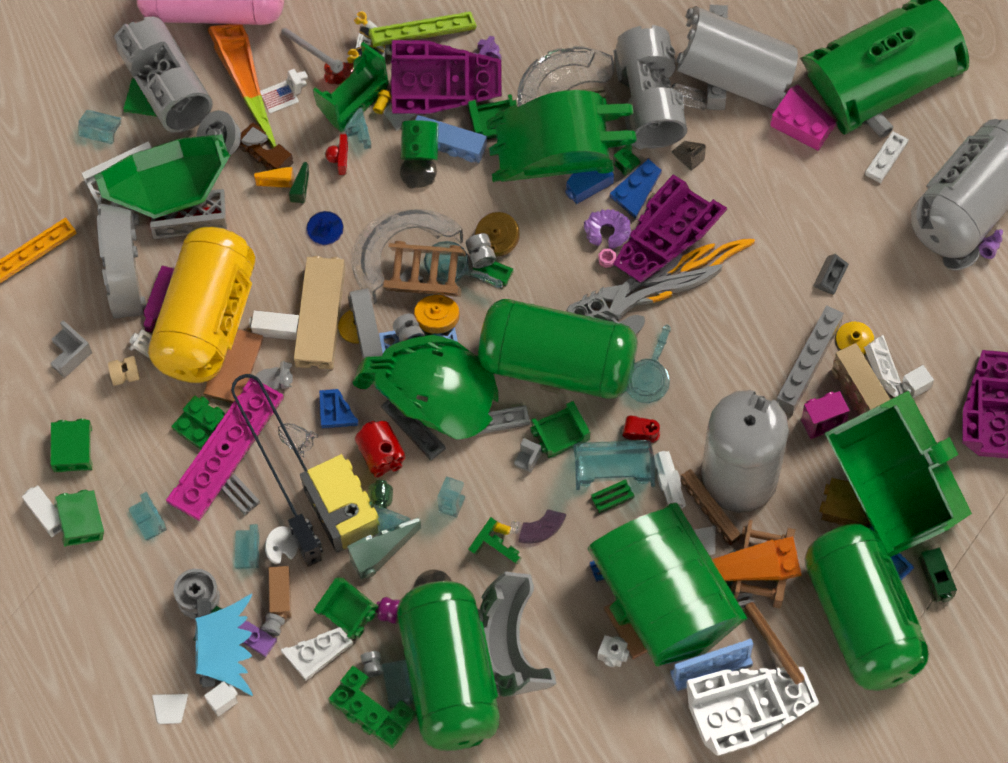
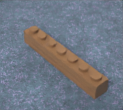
(710, 507)

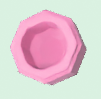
(607, 258)

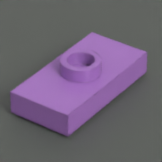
(259, 640)

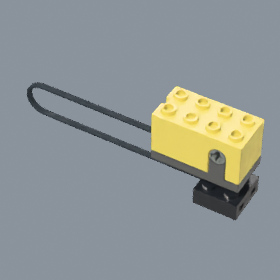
(331, 492)

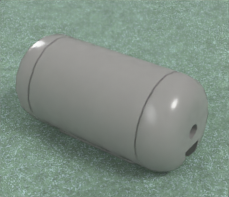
(965, 194)
(744, 451)

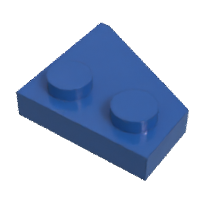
(335, 410)

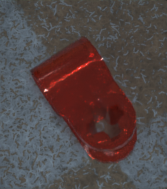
(338, 78)

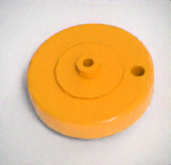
(436, 314)

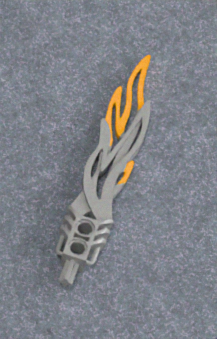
(660, 284)

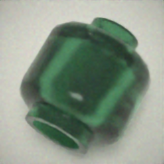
(380, 494)

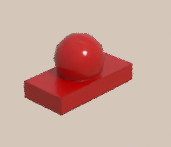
(339, 154)

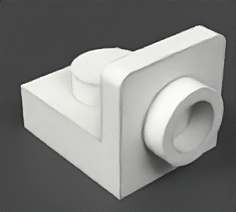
(140, 342)

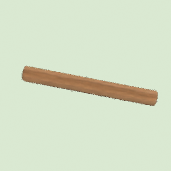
(774, 643)

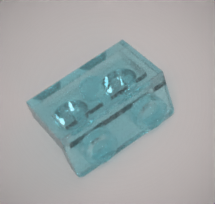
(98, 126)

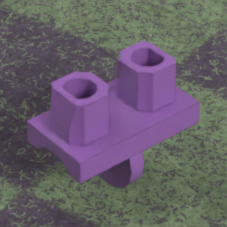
(489, 48)

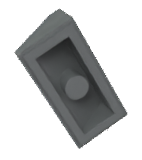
(831, 274)

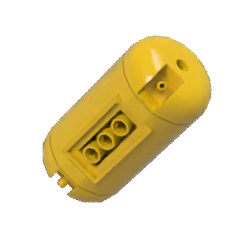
(202, 305)

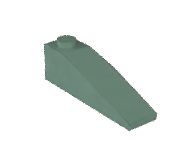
(372, 553)

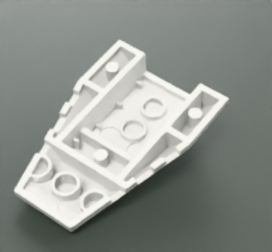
(746, 705)

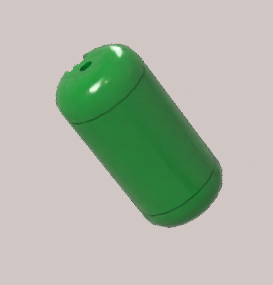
(557, 348)
(867, 607)
(448, 665)

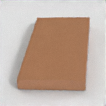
(238, 361)

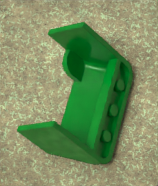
(357, 91)

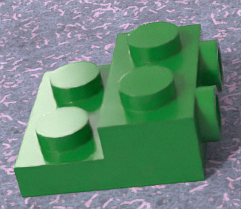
(198, 421)

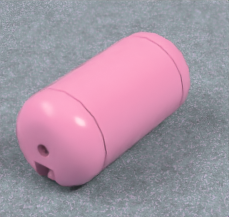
(213, 11)

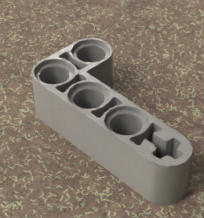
(365, 322)

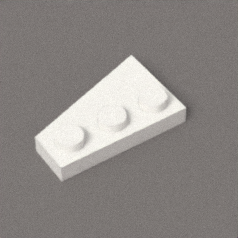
(313, 655)

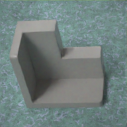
(74, 350)

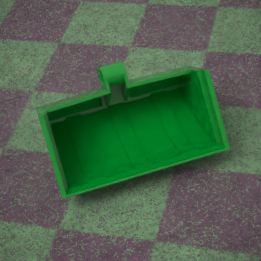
(900, 473)
(666, 586)

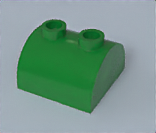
(419, 140)

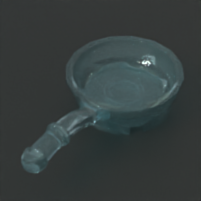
(462, 267)
(649, 377)

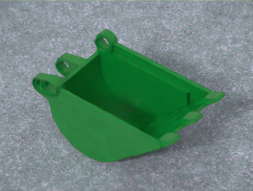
(557, 136)

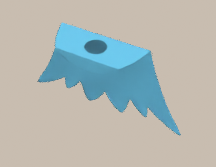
(218, 645)

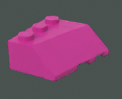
(803, 118)

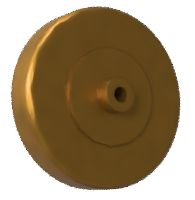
(502, 232)

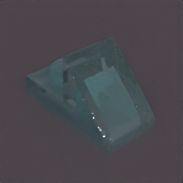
(358, 127)

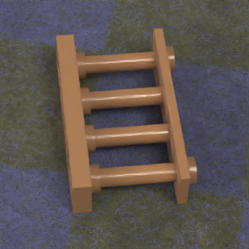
(413, 284)
(775, 594)

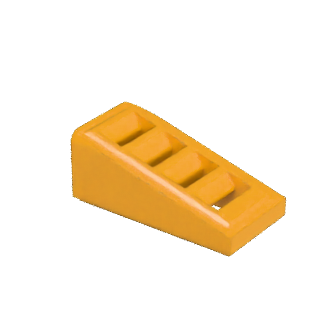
(275, 178)

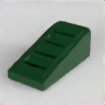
(299, 188)

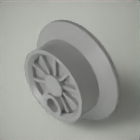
(221, 123)

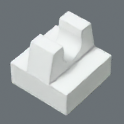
(296, 81)

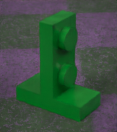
(495, 542)

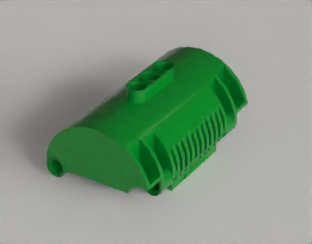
(864, 85)

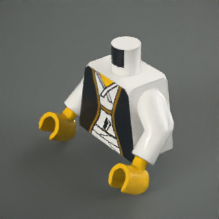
(364, 37)

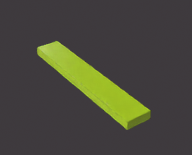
(422, 28)

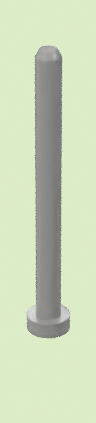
(336, 65)

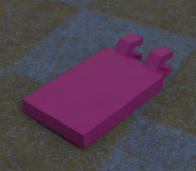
(157, 297)

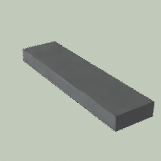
(416, 431)

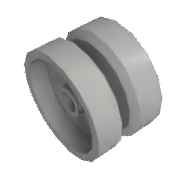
(195, 585)

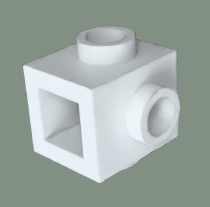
(613, 651)

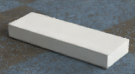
(886, 157)

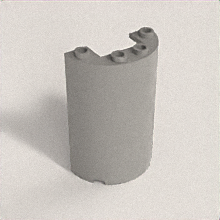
(737, 58)

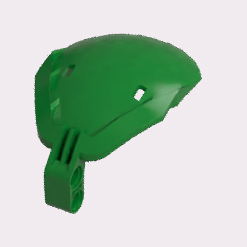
(444, 372)

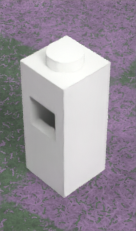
(274, 325)
(43, 510)

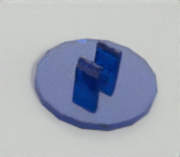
(325, 228)

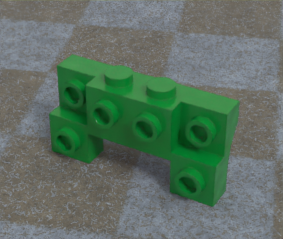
(369, 714)

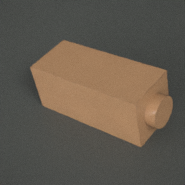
(280, 591)

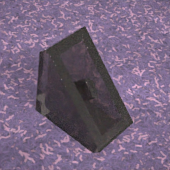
(690, 153)

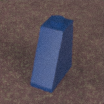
(585, 184)

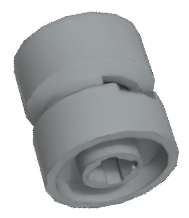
(480, 250)
(407, 327)

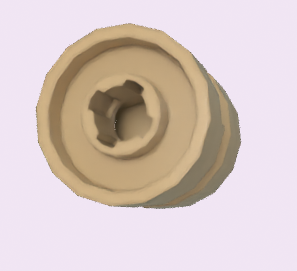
(116, 371)

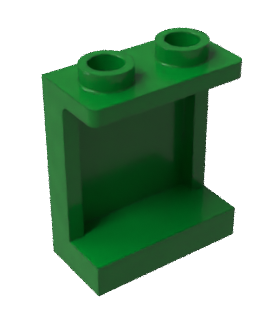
(482, 113)
(560, 430)
(71, 445)
(79, 517)
(346, 607)

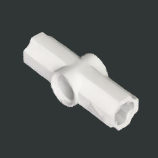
(669, 478)

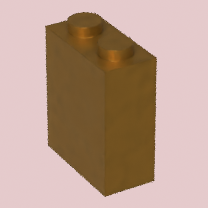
(842, 504)

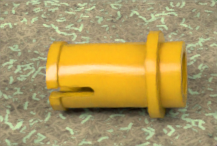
(383, 98)

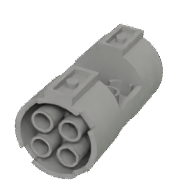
(644, 64)
(163, 74)

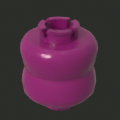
(387, 610)

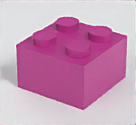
(824, 414)

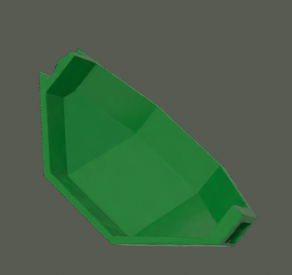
(165, 175)

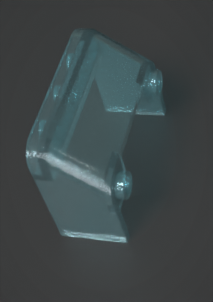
(613, 460)

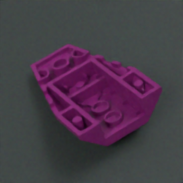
(440, 77)
(667, 228)
(987, 407)

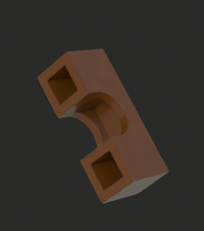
(272, 158)

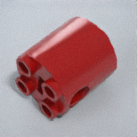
(380, 448)

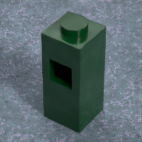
(938, 575)

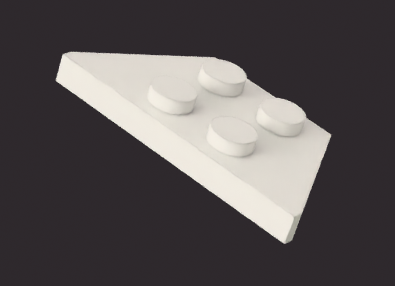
(883, 366)

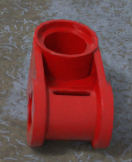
(639, 429)

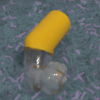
(508, 530)

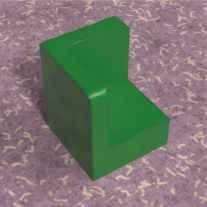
(625, 160)

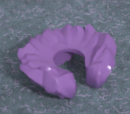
(611, 219)

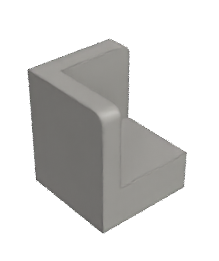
(528, 455)

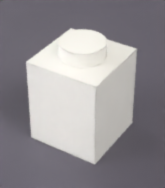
(917, 381)
(221, 698)

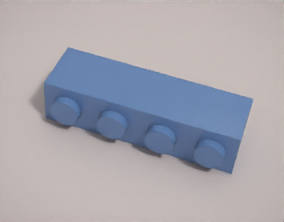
(459, 142)

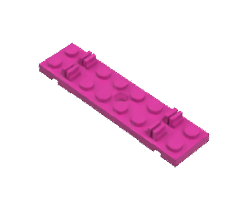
(212, 464)

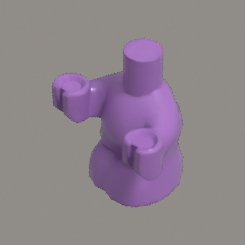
(991, 244)

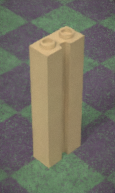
(319, 312)

